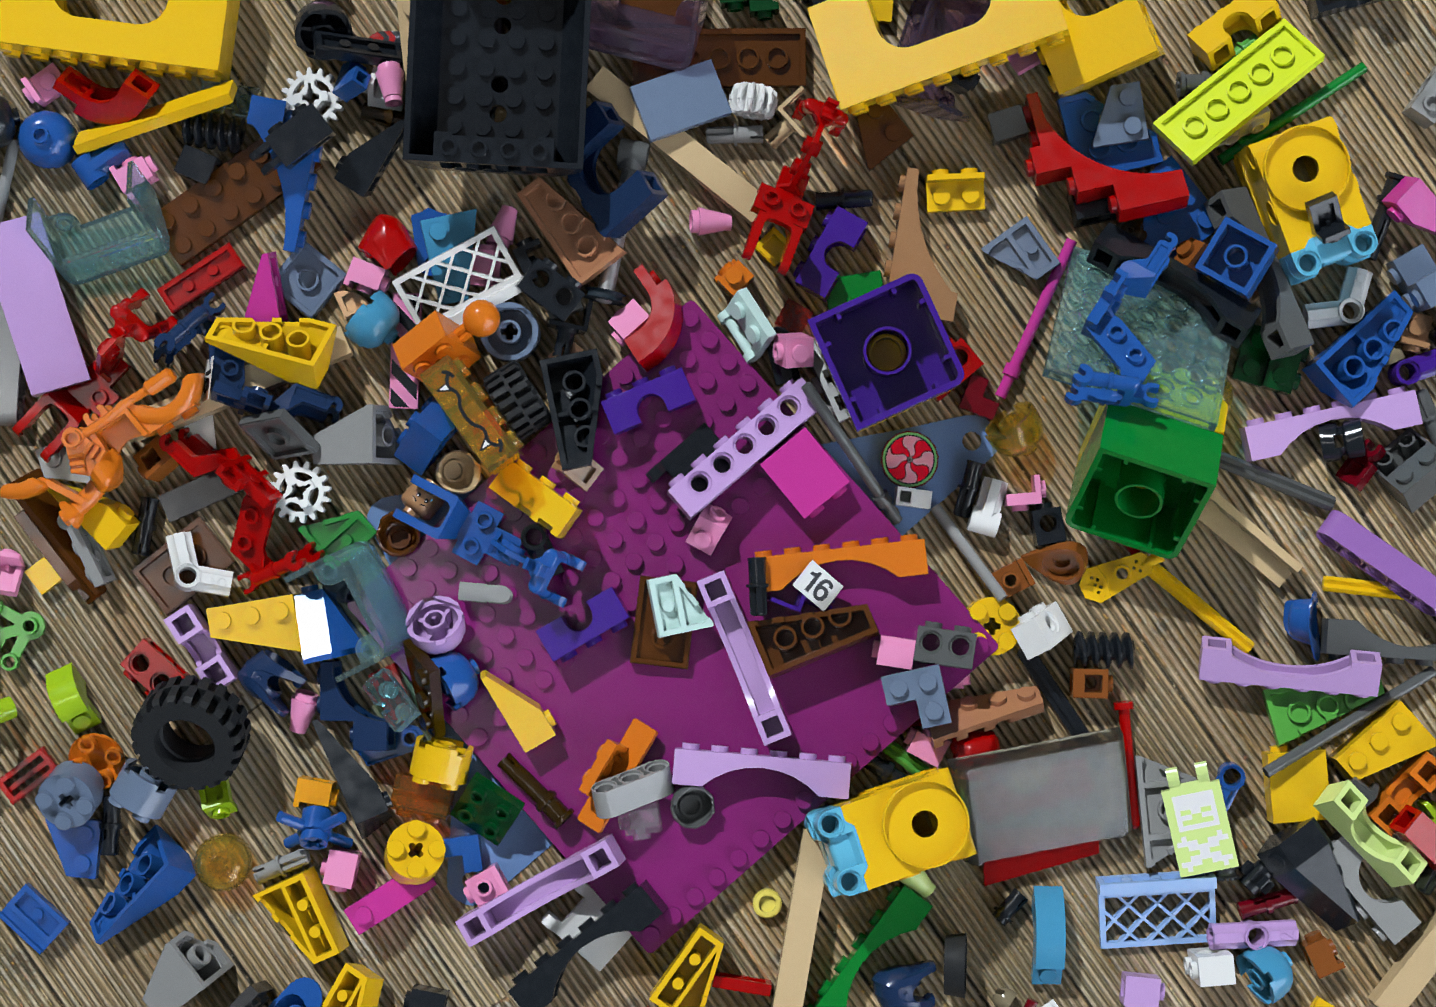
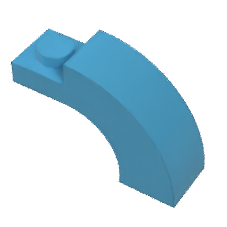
(1048, 934)

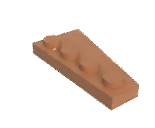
(569, 232)

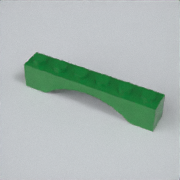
(900, 915)

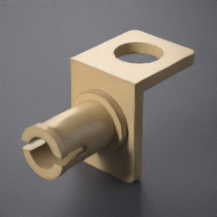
(787, 124)

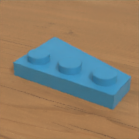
(441, 235)

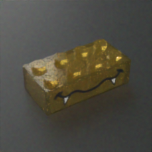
(471, 415)

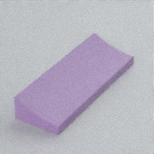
(37, 314)

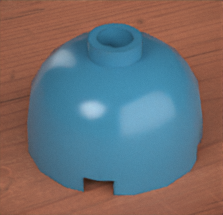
(374, 322)
(1268, 971)

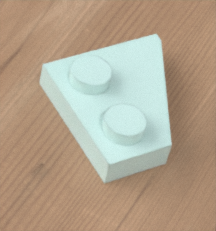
(674, 607)

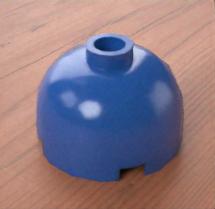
(47, 139)
(457, 677)

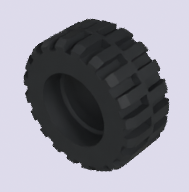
(182, 761)

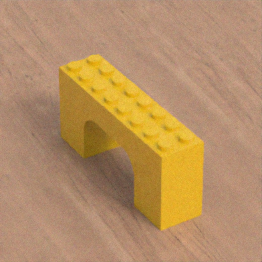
(184, 40)
(1100, 46)
(872, 71)

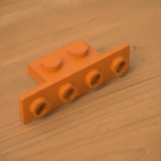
(612, 760)

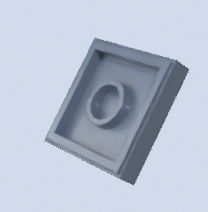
(310, 280)

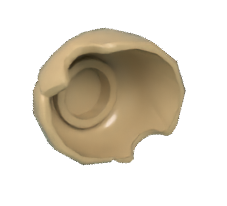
(458, 472)

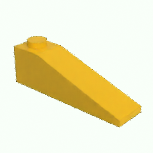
(288, 350)

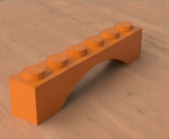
(899, 558)

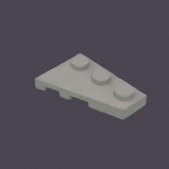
(823, 385)

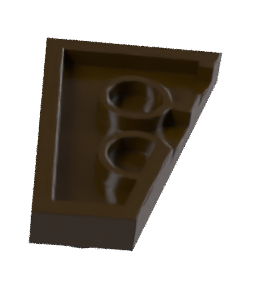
(427, 689)

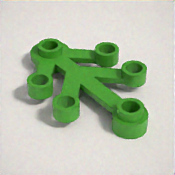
(19, 629)

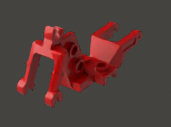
(784, 201)
(104, 372)
(256, 508)

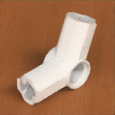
(1352, 293)
(184, 558)

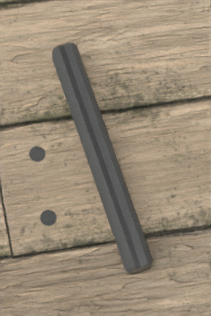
(1276, 482)

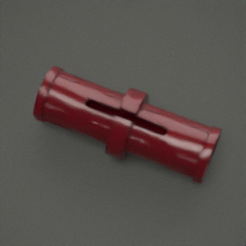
(1265, 903)

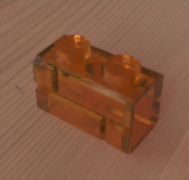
(421, 799)

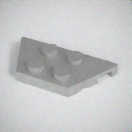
(1153, 819)

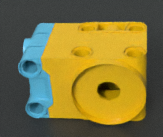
(1293, 170)
(891, 832)

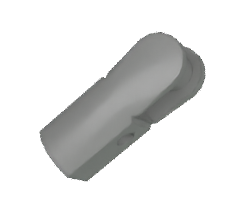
(484, 593)

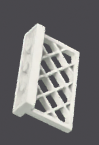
(495, 294)

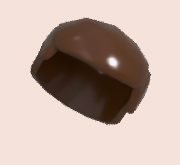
(396, 536)

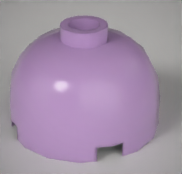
(436, 625)

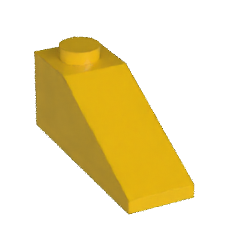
(107, 521)
(523, 714)

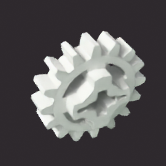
(310, 86)
(306, 503)

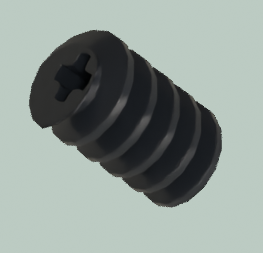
(214, 133)
(1103, 649)

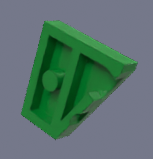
(339, 532)

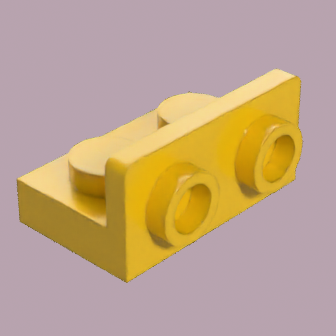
(955, 191)

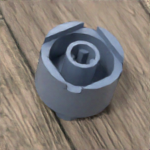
(523, 344)
(141, 792)
(70, 794)

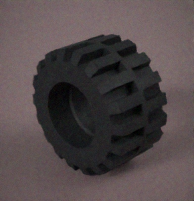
(517, 399)

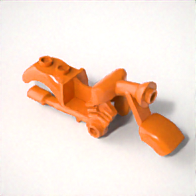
(98, 446)

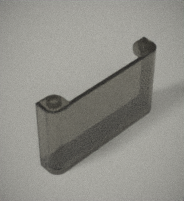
(1045, 794)

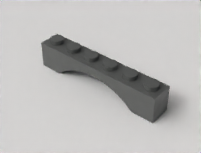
(1282, 321)
(1343, 635)

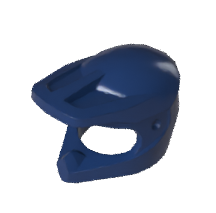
(261, 679)
(897, 983)

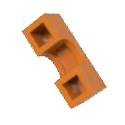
(1410, 782)

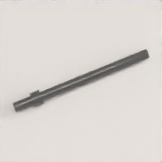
(880, 496)

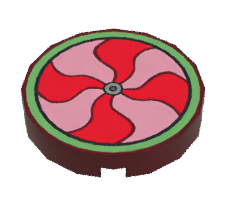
(909, 459)

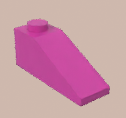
(1412, 204)
(267, 292)
(383, 902)

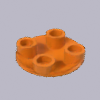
(101, 753)

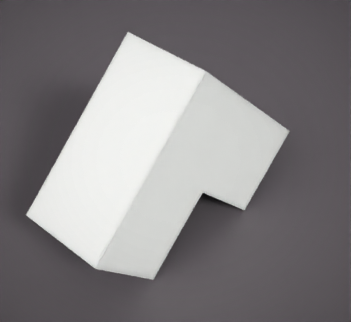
(912, 497)

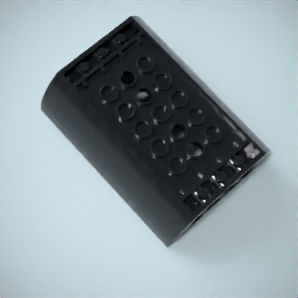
(451, 96)

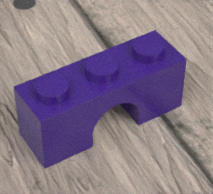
(840, 230)
(623, 407)
(607, 614)

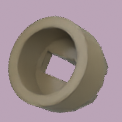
(1395, 355)
(1003, 997)

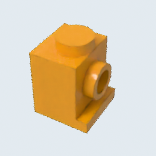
(316, 792)

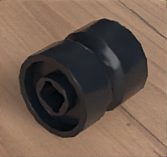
(1352, 438)

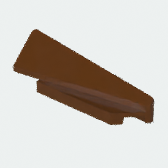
(41, 525)

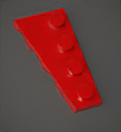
(1016, 866)

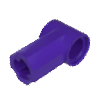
(1419, 367)

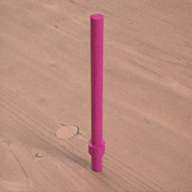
(1012, 370)

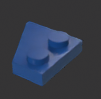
(79, 848)

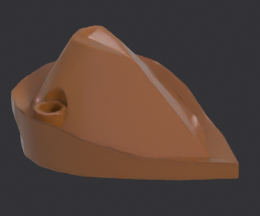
(1058, 560)

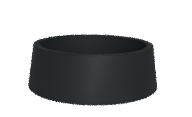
(955, 965)

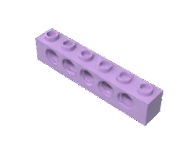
(693, 502)

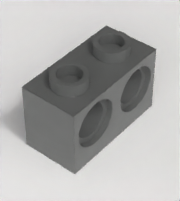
(943, 654)

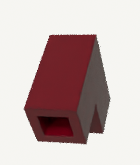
(973, 399)

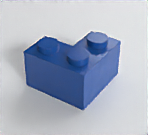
(425, 437)

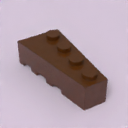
(811, 636)

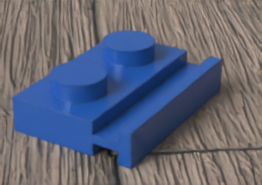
(34, 918)

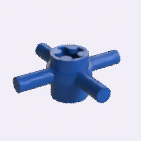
(314, 828)

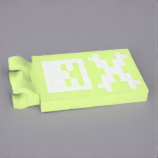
(1198, 823)

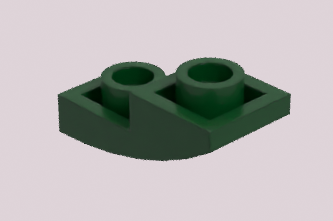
(761, 9)

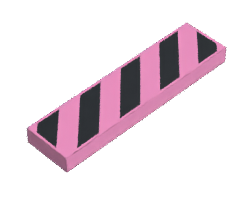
(403, 387)

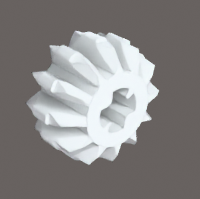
(753, 101)

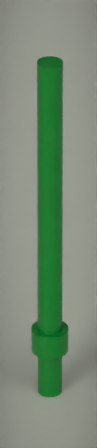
(1294, 111)

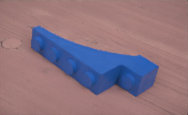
(295, 182)

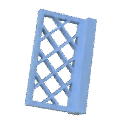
(1154, 884)

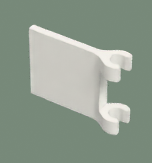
(598, 951)

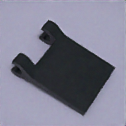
(682, 457)

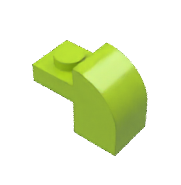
(70, 699)

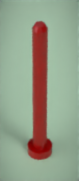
(1125, 725)

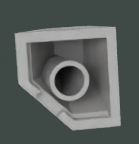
(359, 439)
(185, 970)

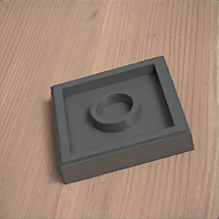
(279, 434)

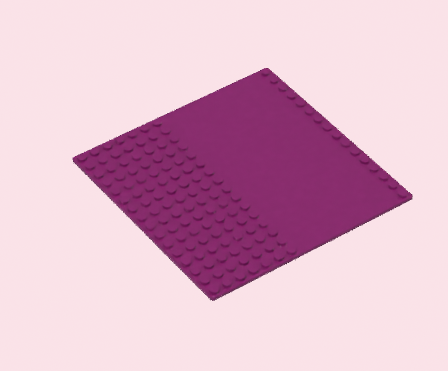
(636, 531)

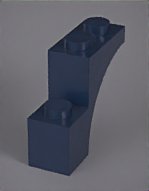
(337, 704)

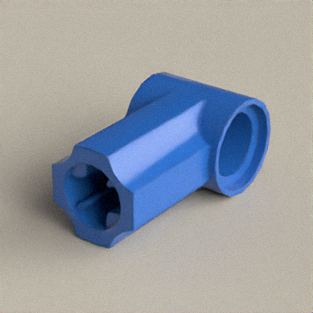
(94, 166)
(1230, 789)

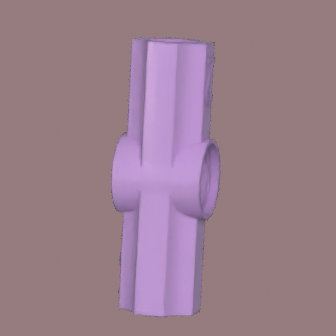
(1235, 934)

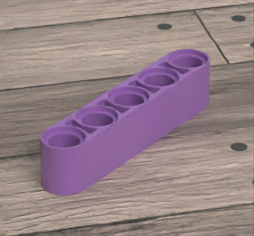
(1379, 560)

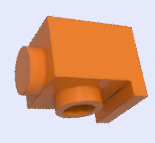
(733, 277)

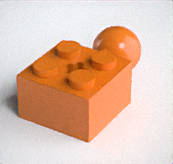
(441, 336)

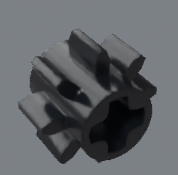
(1256, 877)

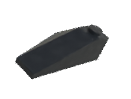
(573, 397)
(360, 791)

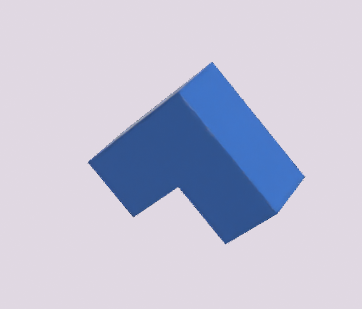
(351, 81)
(469, 847)

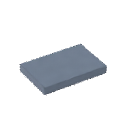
(680, 101)

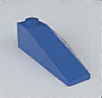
(1355, 359)
(152, 879)

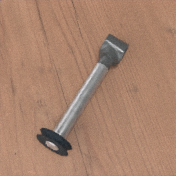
(631, 157)

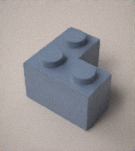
(1415, 277)
(923, 686)

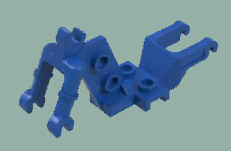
(1116, 339)
(480, 534)

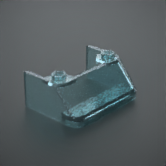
(104, 244)
(374, 595)

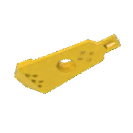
(1108, 576)

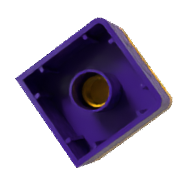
(886, 351)

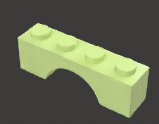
(1391, 858)

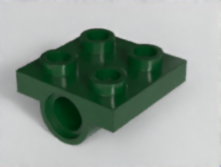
(487, 808)

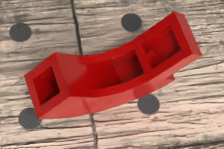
(107, 104)
(662, 329)

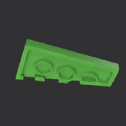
(1299, 713)

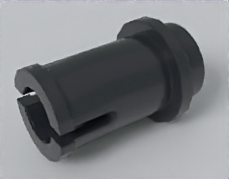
(1009, 907)

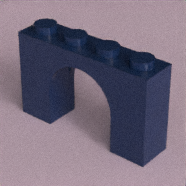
(629, 203)

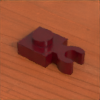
(1359, 470)

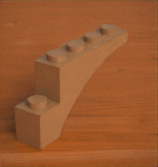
(910, 250)

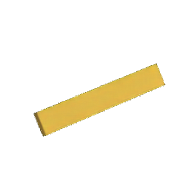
(157, 117)

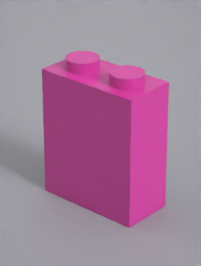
(804, 473)

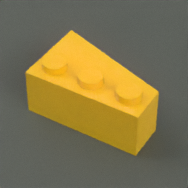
(537, 498)
(257, 622)
(1382, 741)
(306, 914)
(691, 972)
(355, 988)

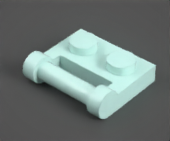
(752, 321)

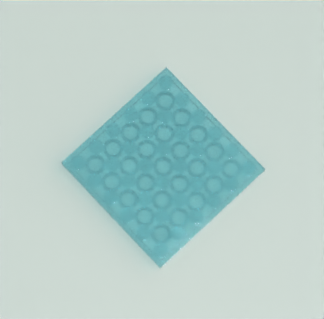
(1187, 355)

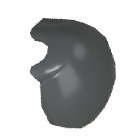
(692, 806)

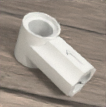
(986, 513)

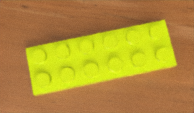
(1238, 91)

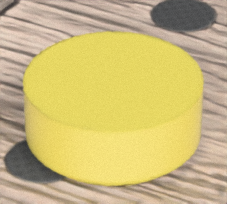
(767, 903)

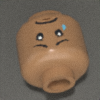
(421, 502)

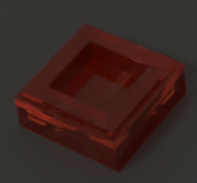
(793, 317)

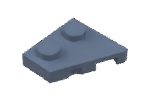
(1121, 117)
(1023, 250)

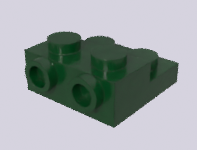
(1257, 369)

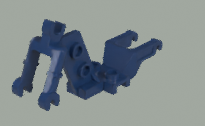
(229, 373)

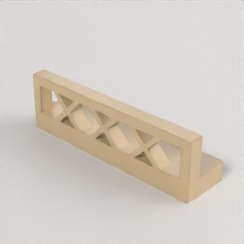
(1248, 540)

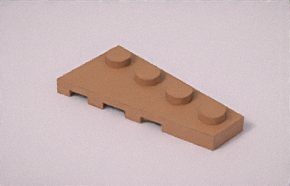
(986, 711)

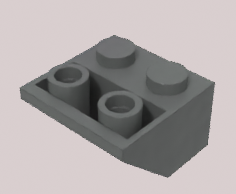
(1408, 470)

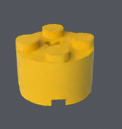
(1001, 613)
(440, 762)
(415, 869)

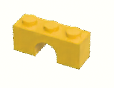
(1212, 39)

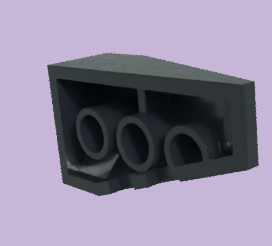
(1306, 867)

